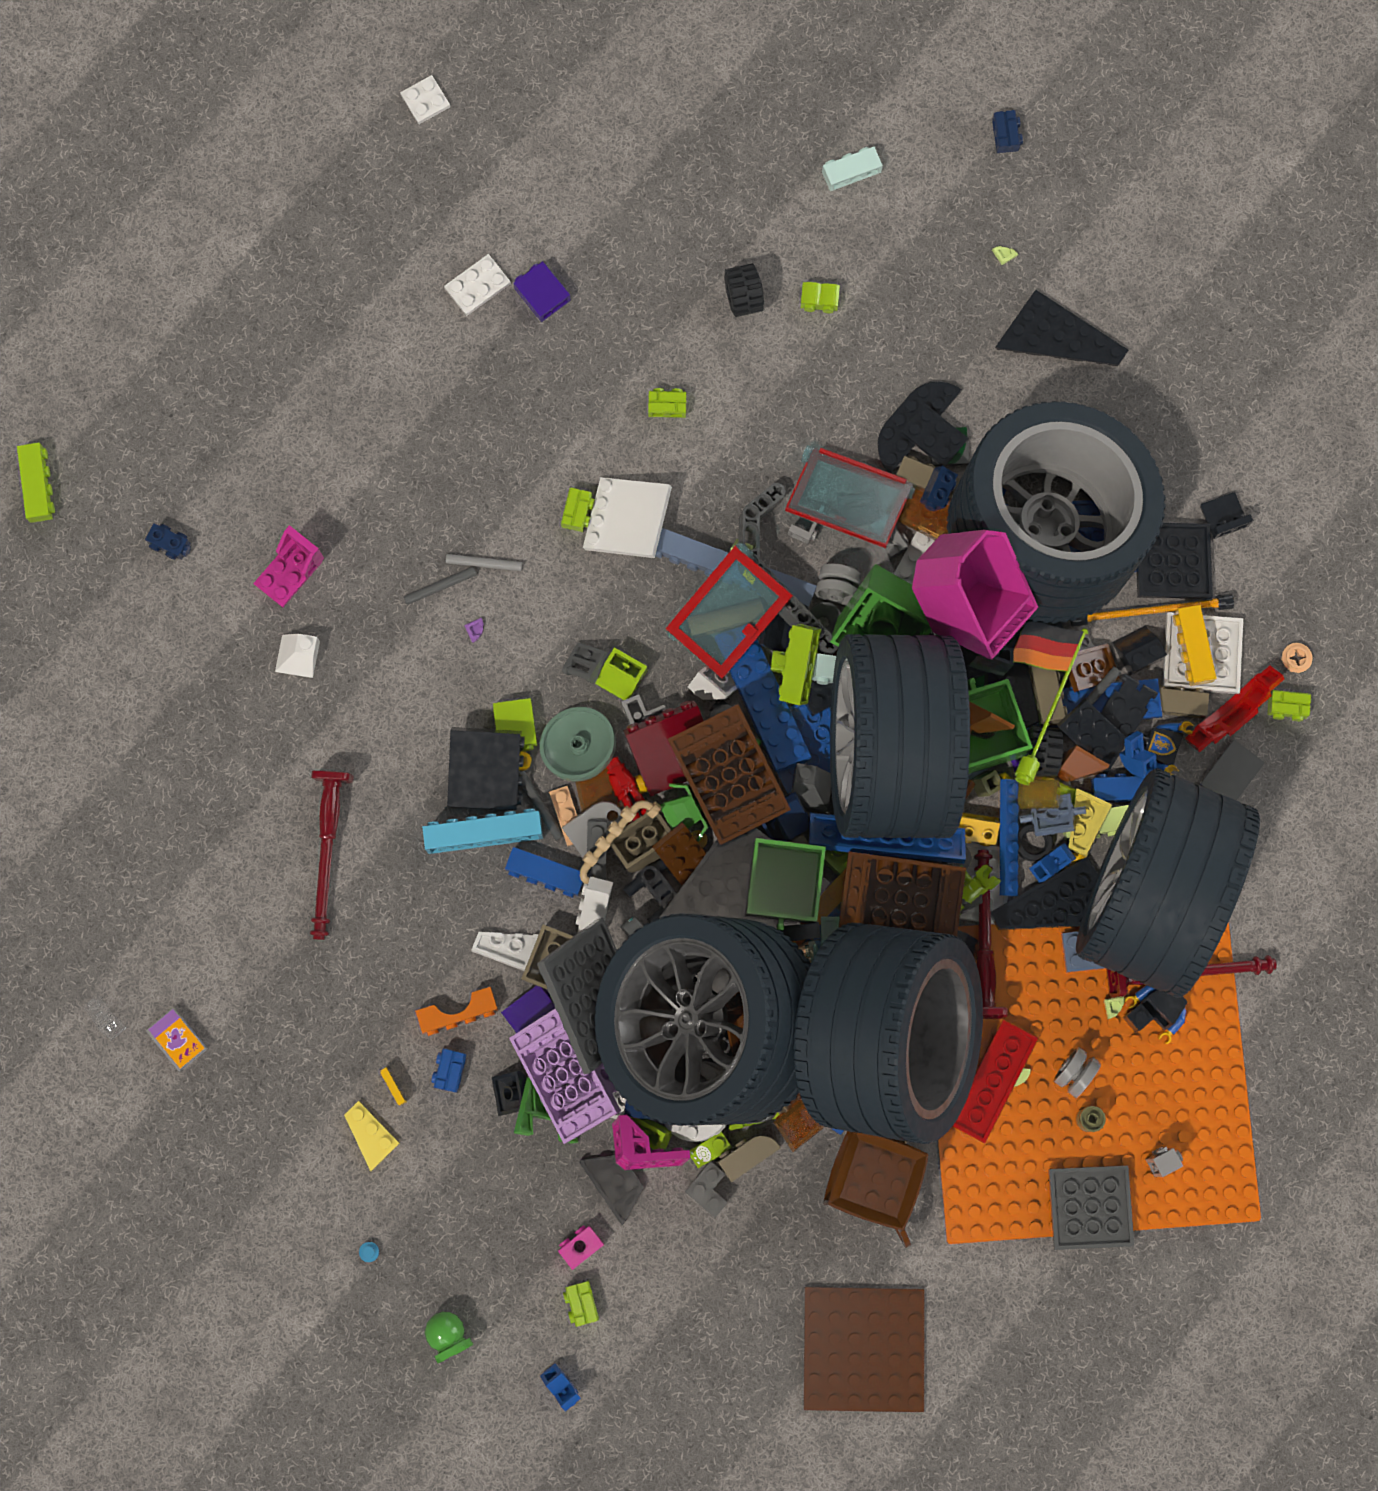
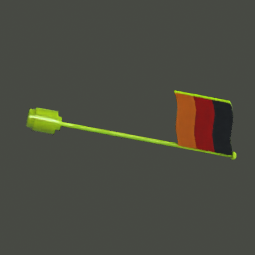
(1050, 650)

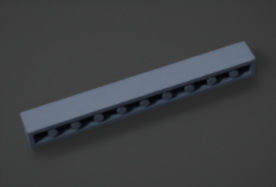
(707, 558)

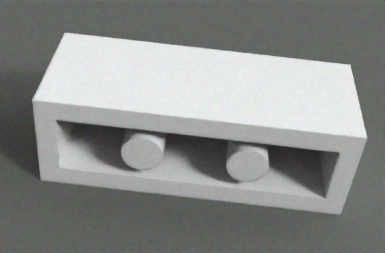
(595, 903)

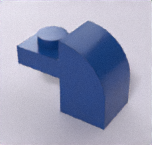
(1135, 758)
(1052, 863)
(560, 1387)

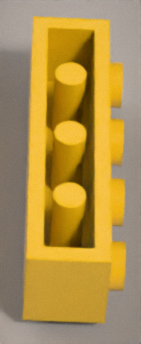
(1195, 645)
(980, 828)

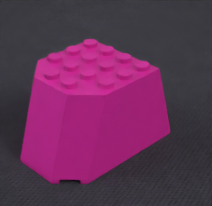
(973, 590)

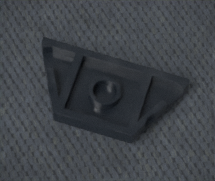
(617, 1186)

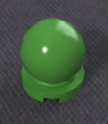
(445, 1334)

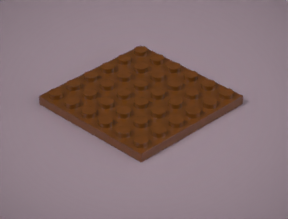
(864, 1349)

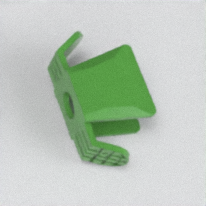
(684, 810)

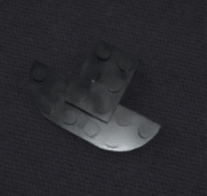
(920, 425)

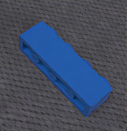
(1115, 788)
(544, 871)

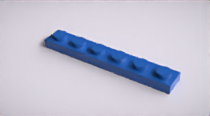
(1009, 837)

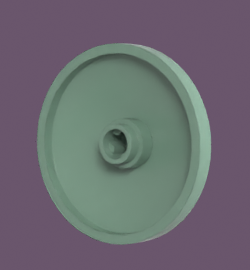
(577, 744)

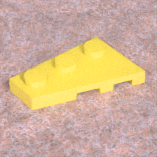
(1089, 824)
(370, 1135)

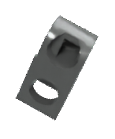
(630, 926)

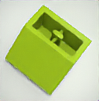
(621, 674)

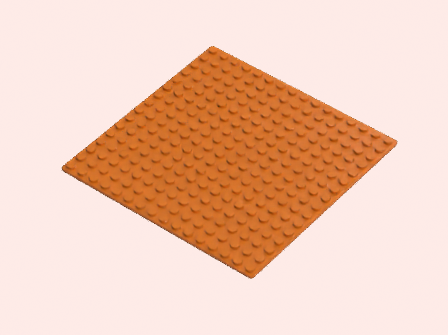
(1150, 1092)

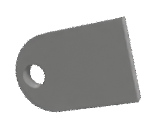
(577, 827)

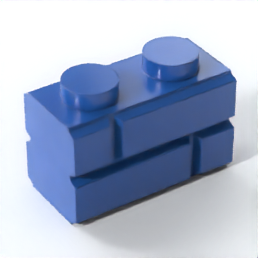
(449, 1070)

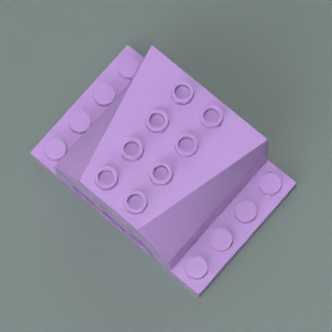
(569, 1096)

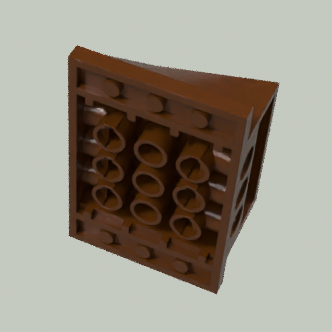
(728, 774)
(902, 893)

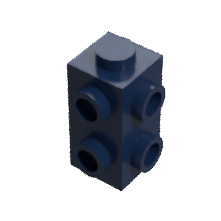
(938, 488)
(163, 539)

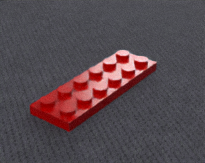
(995, 1080)

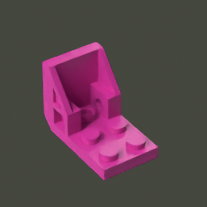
(291, 567)
(633, 1148)

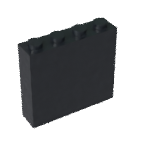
(485, 768)

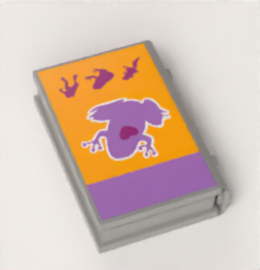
(176, 1039)

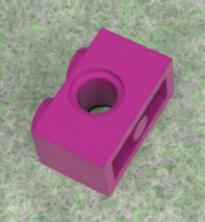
(575, 1258)

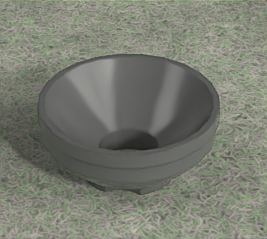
(826, 610)

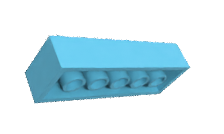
(482, 832)

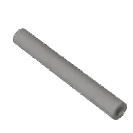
(483, 562)

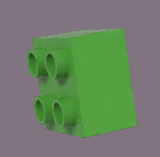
(881, 607)

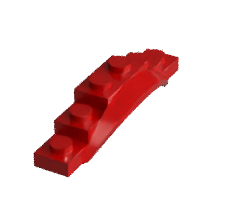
(1235, 711)

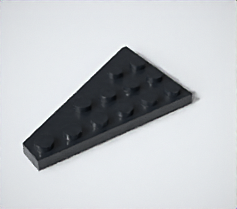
(1053, 331)
(1052, 903)

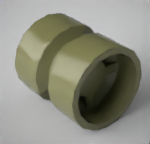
(1090, 1119)

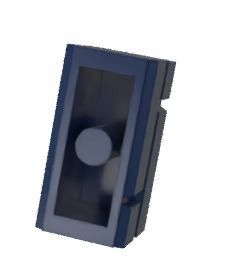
(1006, 131)

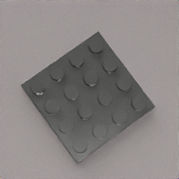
(1091, 1207)

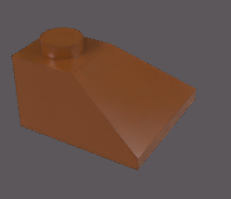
(985, 721)
(1080, 764)

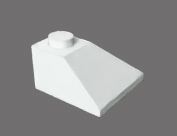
(297, 655)
(710, 686)

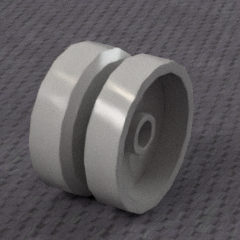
(837, 583)
(1075, 1070)

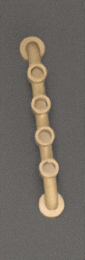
(615, 830)

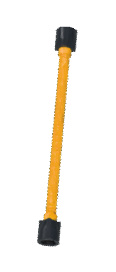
(1221, 602)

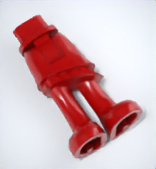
(623, 783)

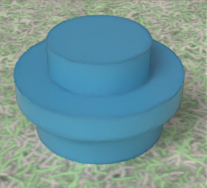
(369, 1252)

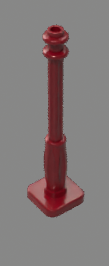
(328, 826)
(985, 955)
(1118, 983)

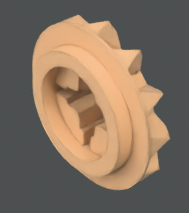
(1302, 651)

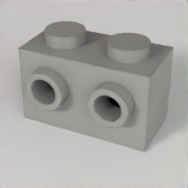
(1164, 1161)

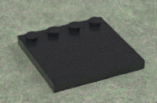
(1177, 564)

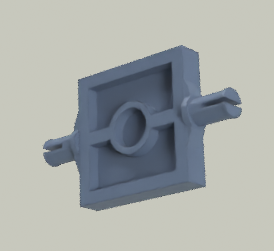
(1054, 820)

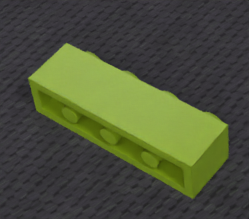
(35, 482)
(799, 664)

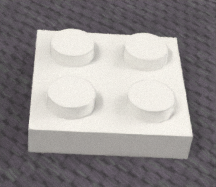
(425, 99)

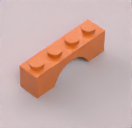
(481, 1003)

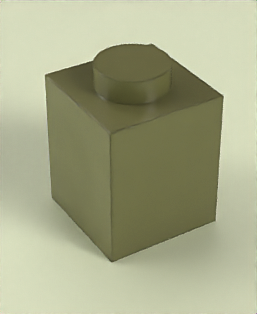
(986, 783)

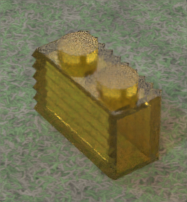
(1039, 794)

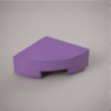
(475, 629)

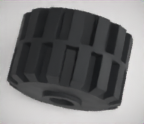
(744, 290)
(1049, 752)

